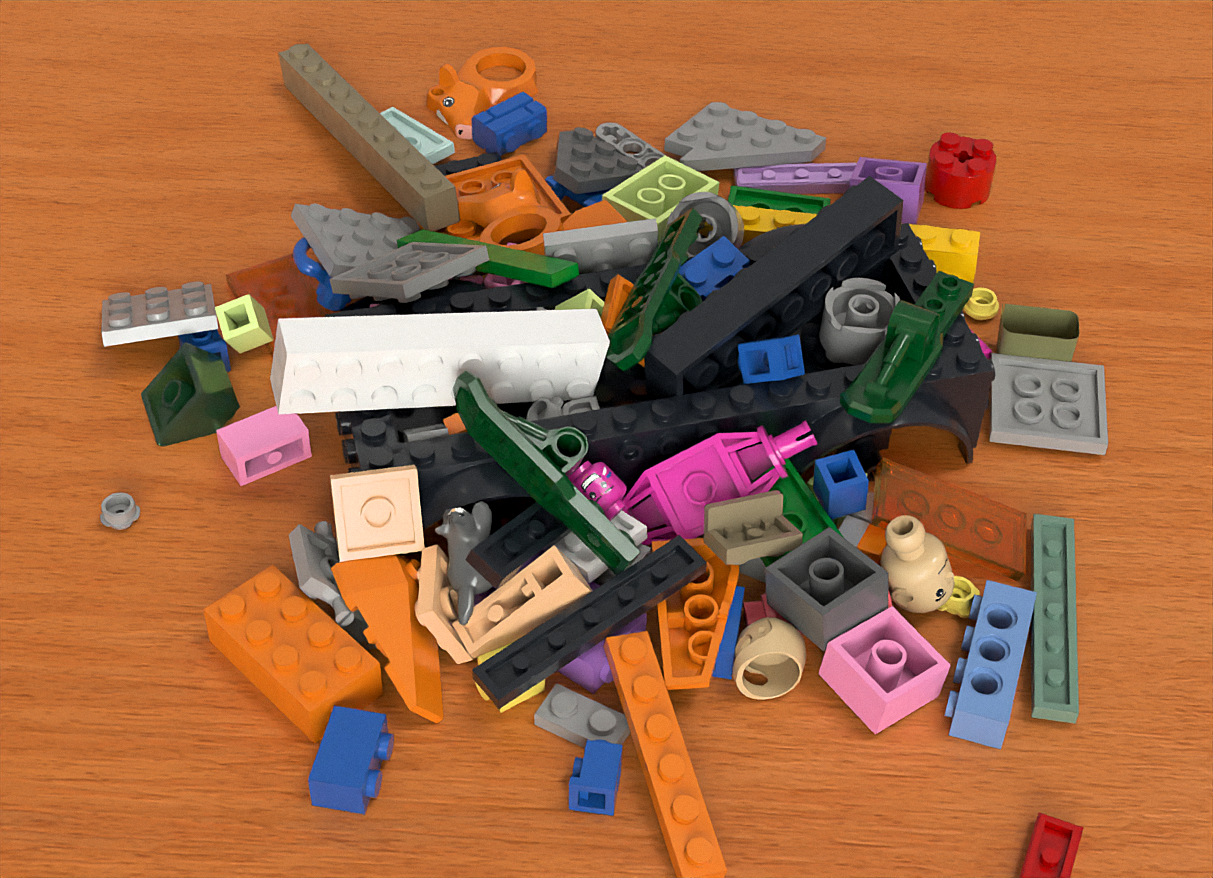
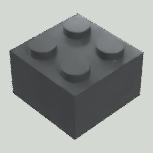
(826, 587)

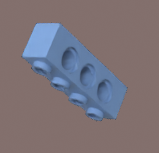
(992, 666)

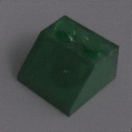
(189, 397)

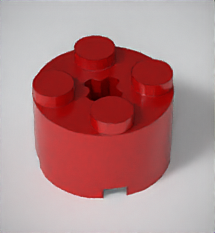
(960, 170)

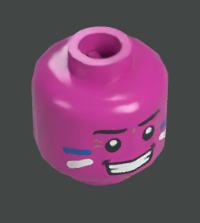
(600, 485)

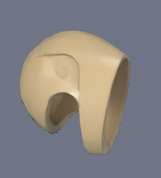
(772, 650)

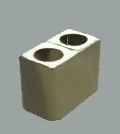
(1038, 332)

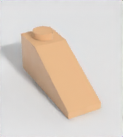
(523, 603)

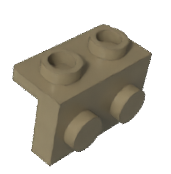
(749, 528)

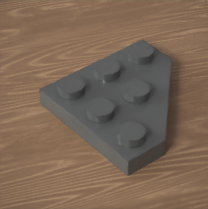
(589, 164)

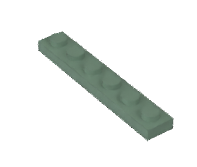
(1054, 620)

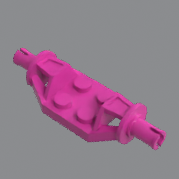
(708, 475)

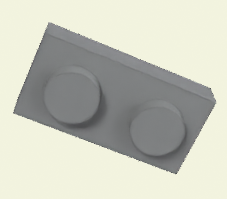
(580, 718)

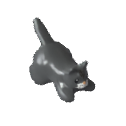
(463, 534)

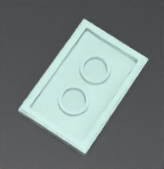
(426, 141)

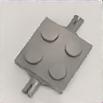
(313, 558)

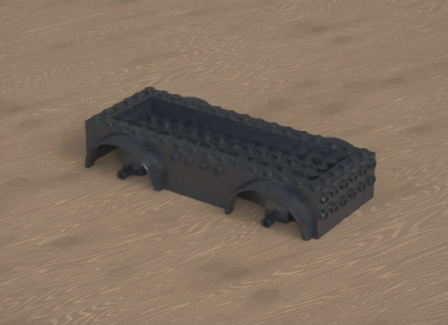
(639, 432)

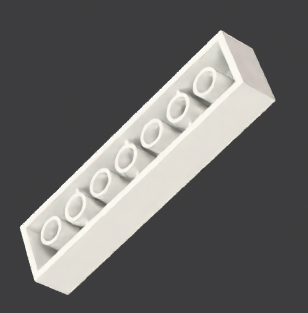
(417, 358)

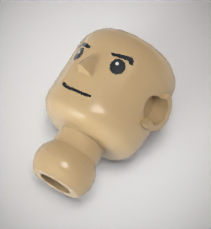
(916, 566)

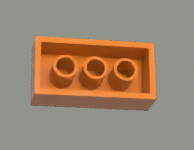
(292, 651)

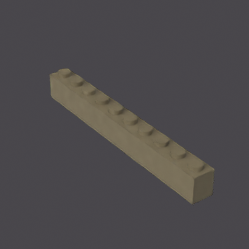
(370, 138)

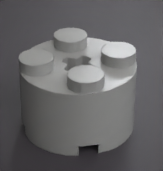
(717, 213)
(855, 320)

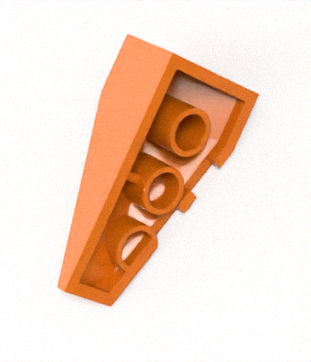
(386, 597)
(695, 620)

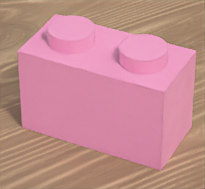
(263, 444)

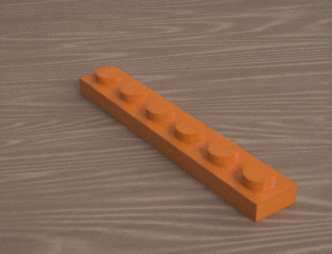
(664, 757)

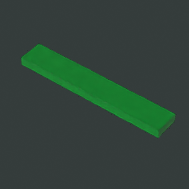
(507, 261)

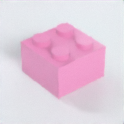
(883, 669)

